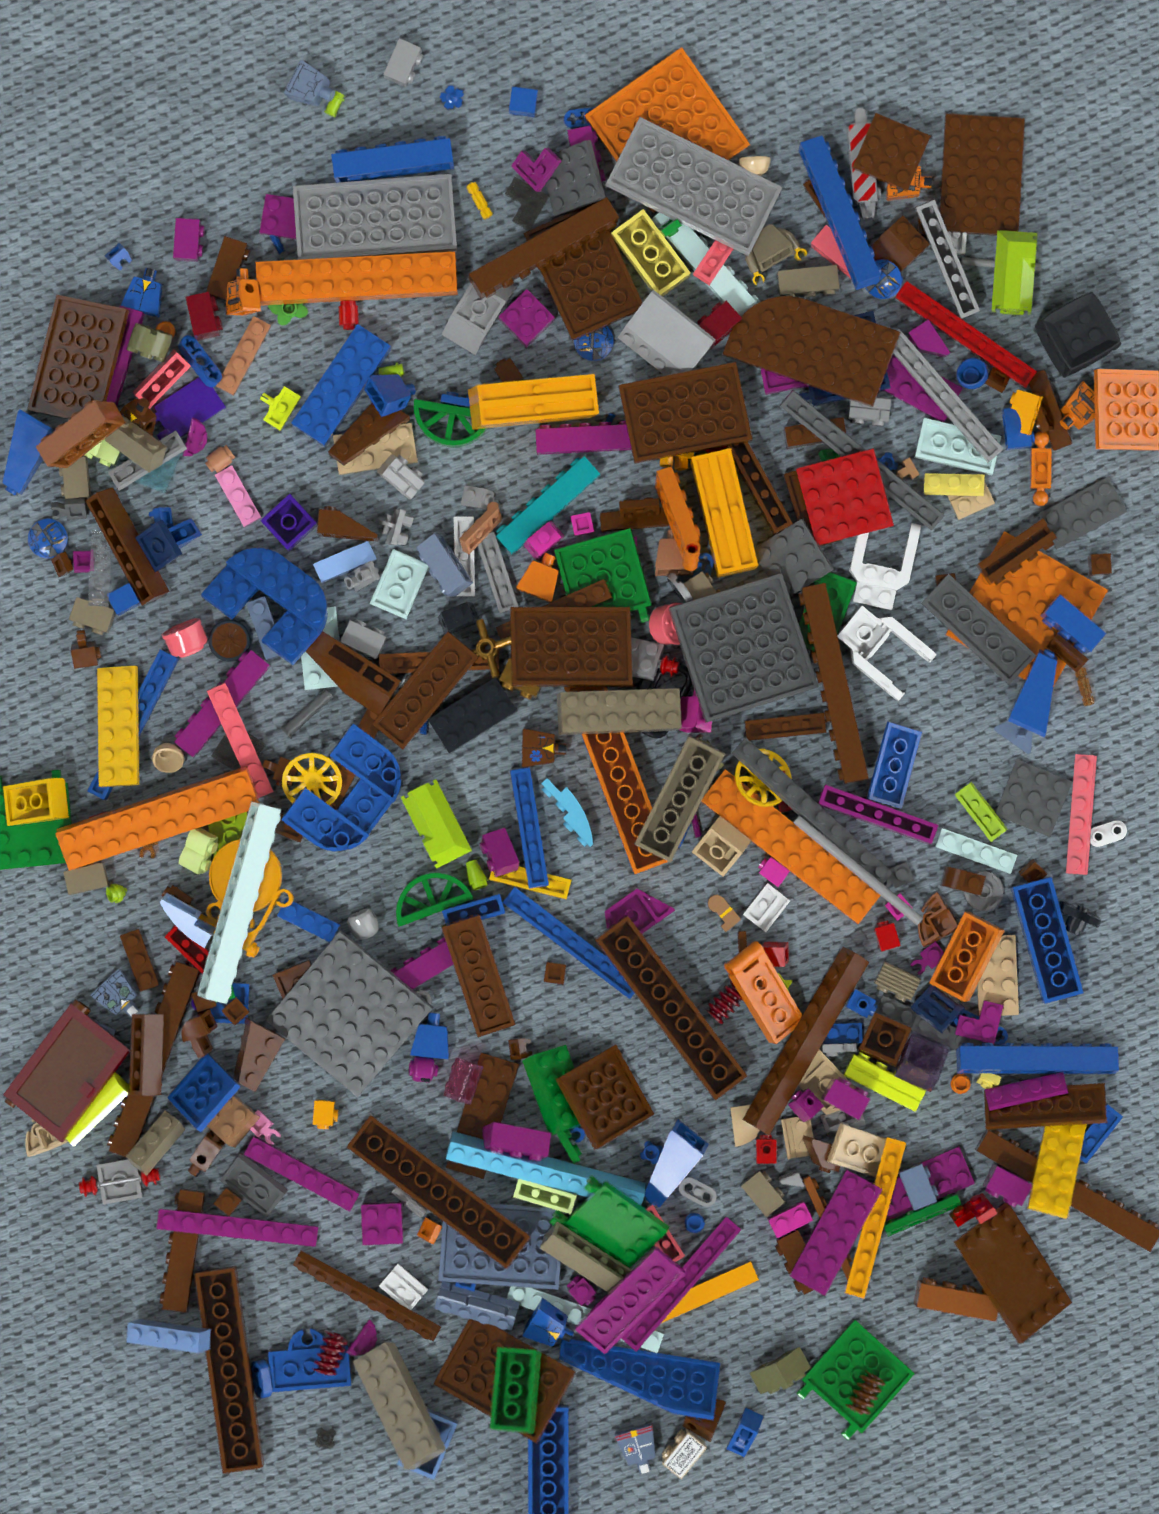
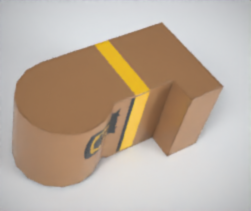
(718, 904)

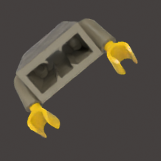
(771, 248)

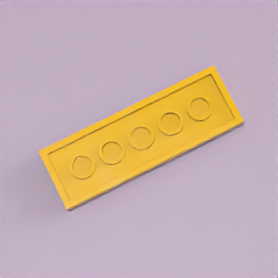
(118, 726)
(1056, 1169)

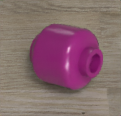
(422, 1069)

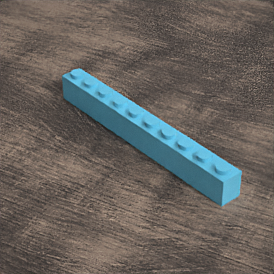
(547, 1172)

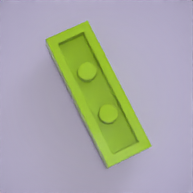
(981, 811)

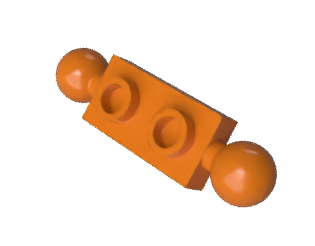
(1040, 468)

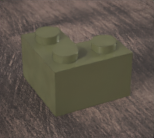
(780, 1372)

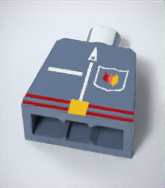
(637, 1446)

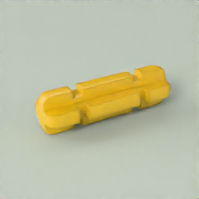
(479, 200)

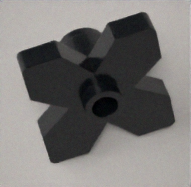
(1078, 918)

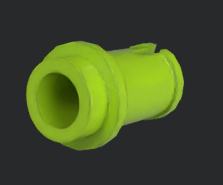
(333, 106)
(392, 370)

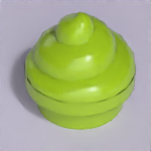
(116, 893)

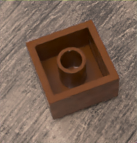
(885, 1039)

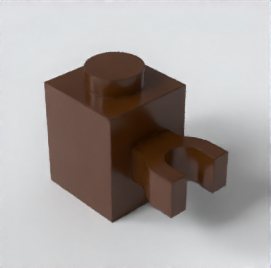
(85, 653)
(279, 769)

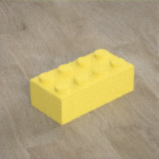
(650, 253)

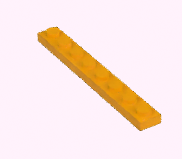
(873, 1227)

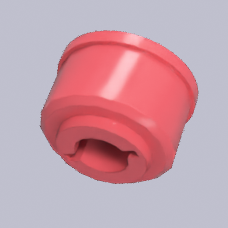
(662, 626)
(185, 638)

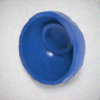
(972, 373)

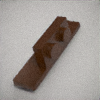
(1049, 412)
(634, 515)

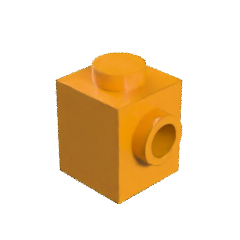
(324, 1114)

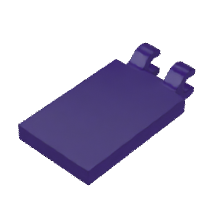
(191, 401)

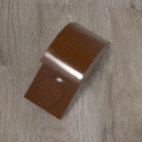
(962, 880)
(196, 1032)

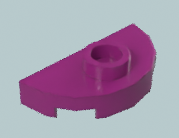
(196, 438)
(364, 1340)

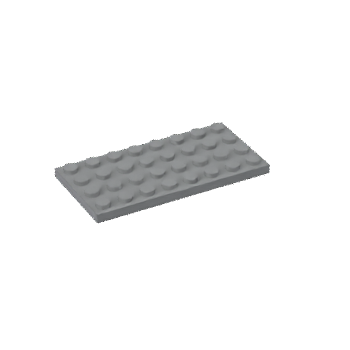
(693, 186)
(375, 217)

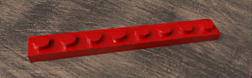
(965, 334)

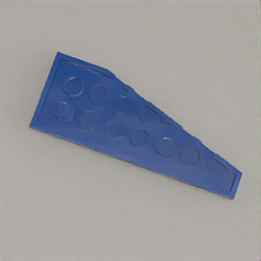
(665, 1380)

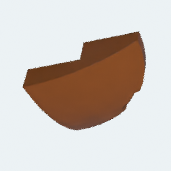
(937, 921)

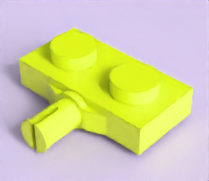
(280, 407)

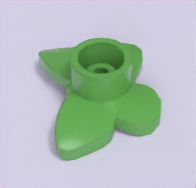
(288, 311)

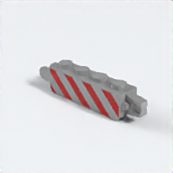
(863, 187)

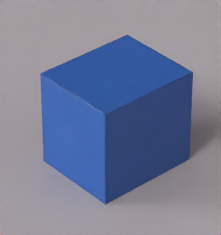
(523, 101)
(123, 599)

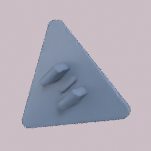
(1017, 735)

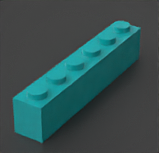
(548, 505)

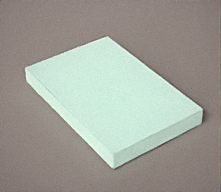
(399, 584)

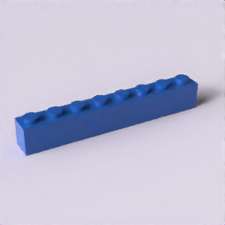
(839, 212)
(1036, 1059)

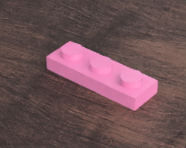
(238, 496)

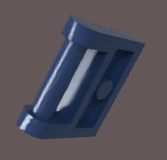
(934, 1012)

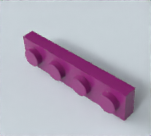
(1026, 1091)

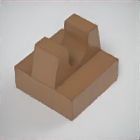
(908, 470)

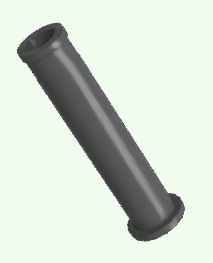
(306, 713)

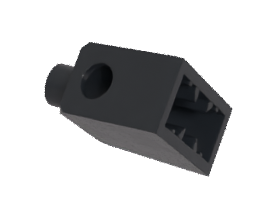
(458, 617)

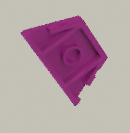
(640, 908)

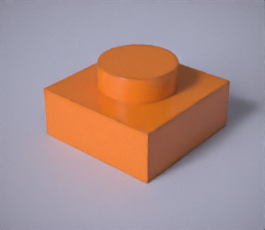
(429, 1230)

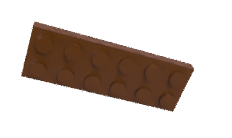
(425, 690)
(478, 975)
(487, 1104)
(1079, 1106)

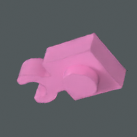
(263, 1126)

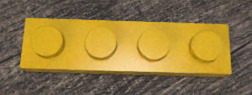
(557, 887)

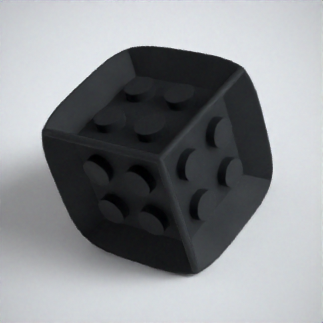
(1077, 334)

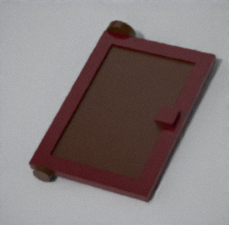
(66, 1072)

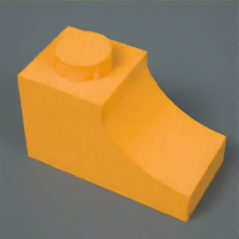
(1027, 407)

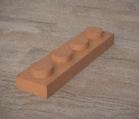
(243, 355)

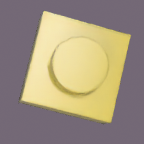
(988, 1080)

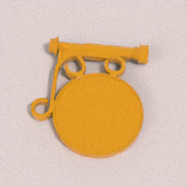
(268, 890)

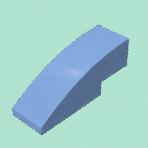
(344, 562)
(187, 920)

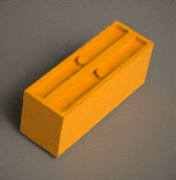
(533, 401)
(724, 513)

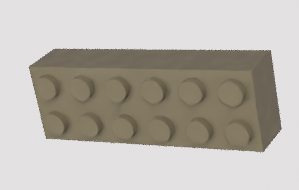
(618, 711)
(679, 798)
(399, 1406)

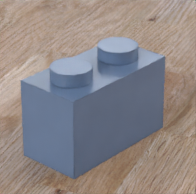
(918, 1186)

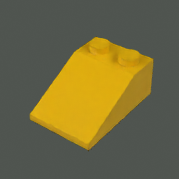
(35, 801)

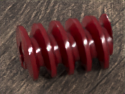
(725, 1003)
(330, 1355)

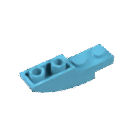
(576, 818)

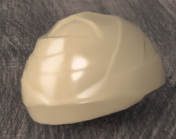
(756, 164)
(165, 753)

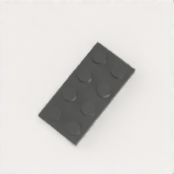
(1083, 512)

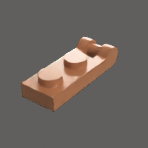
(481, 528)

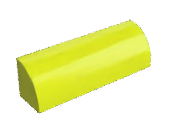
(105, 1101)

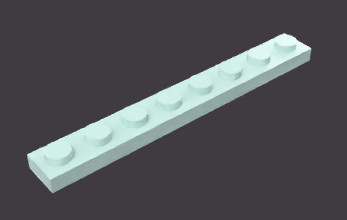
(531, 1297)

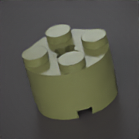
(149, 342)

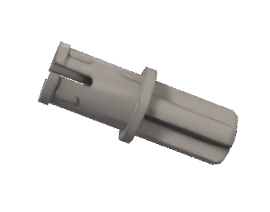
(410, 1202)

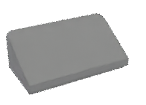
(832, 1121)
(792, 1178)

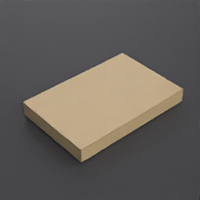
(857, 1150)

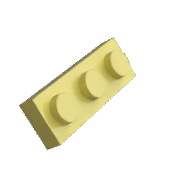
(954, 484)

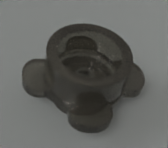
(320, 1442)

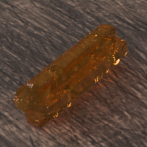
(1084, 687)

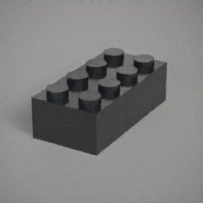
(472, 715)

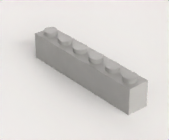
(947, 258)

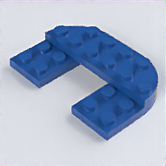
(285, 584)
(363, 805)

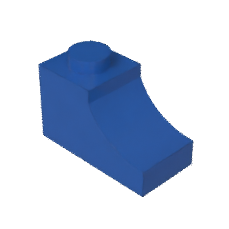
(745, 1432)

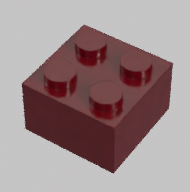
(203, 316)
(720, 321)

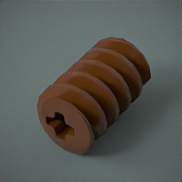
(866, 1393)

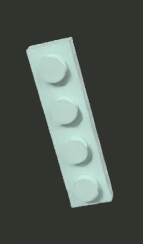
(976, 851)

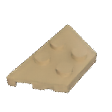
(818, 1078)

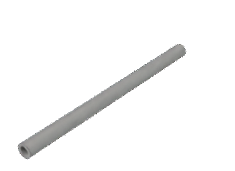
(858, 870)

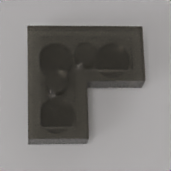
(531, 202)

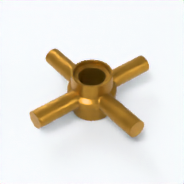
(495, 647)

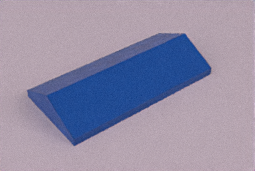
(894, 765)

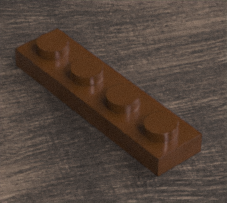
(785, 726)

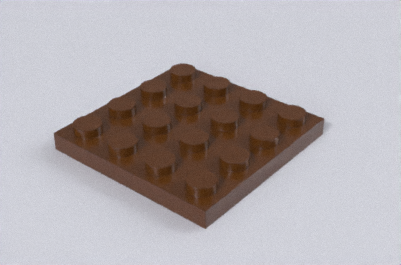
(605, 1097)

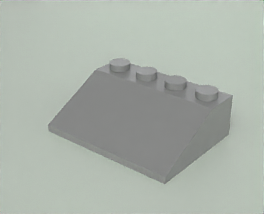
(666, 336)

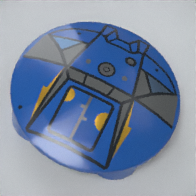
(889, 281)
(595, 345)
(47, 538)

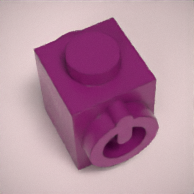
(805, 1104)
(581, 1290)

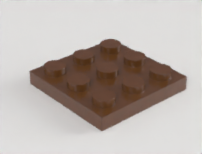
(891, 152)

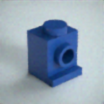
(854, 1000)

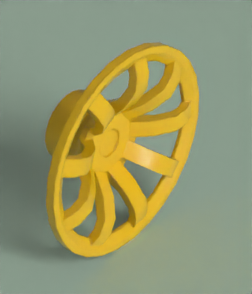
(312, 777)
(756, 784)

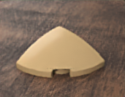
(742, 1130)
(40, 1140)

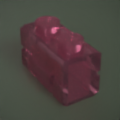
(463, 1080)

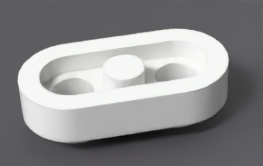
(1107, 833)

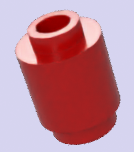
(348, 314)

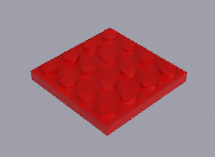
(845, 496)

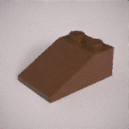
(900, 244)
(338, 525)

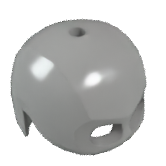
(363, 924)

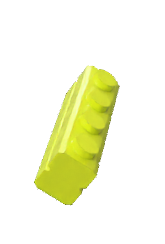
(883, 1082)

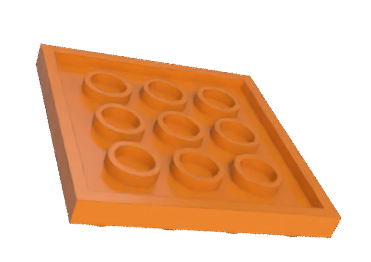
(1126, 409)

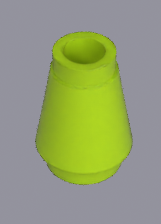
(476, 876)

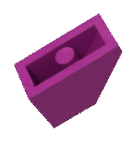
(927, 340)

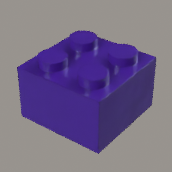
(289, 522)

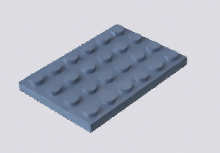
(532, 1268)

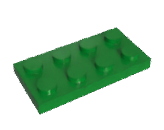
(839, 593)

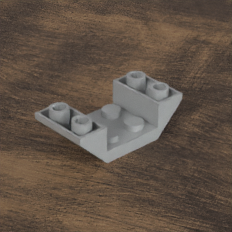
(475, 317)

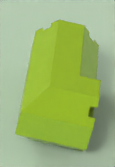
(1014, 272)
(437, 823)

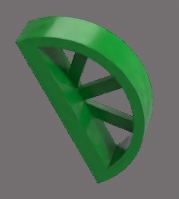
(443, 410)
(435, 908)

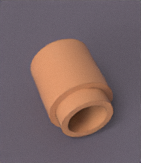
(219, 459)

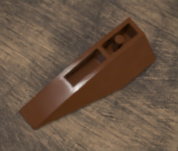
(354, 673)

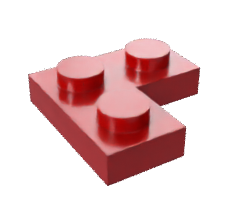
(977, 1207)

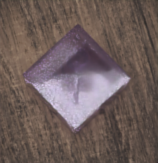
(921, 1062)

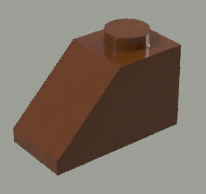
(819, 1153)

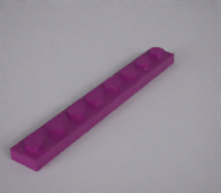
(237, 1227)
(694, 1268)

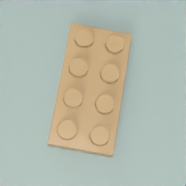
(397, 443)
(1000, 978)

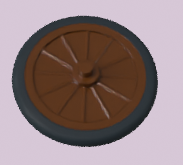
(229, 640)

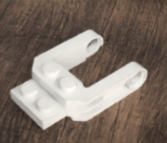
(878, 584)
(866, 634)

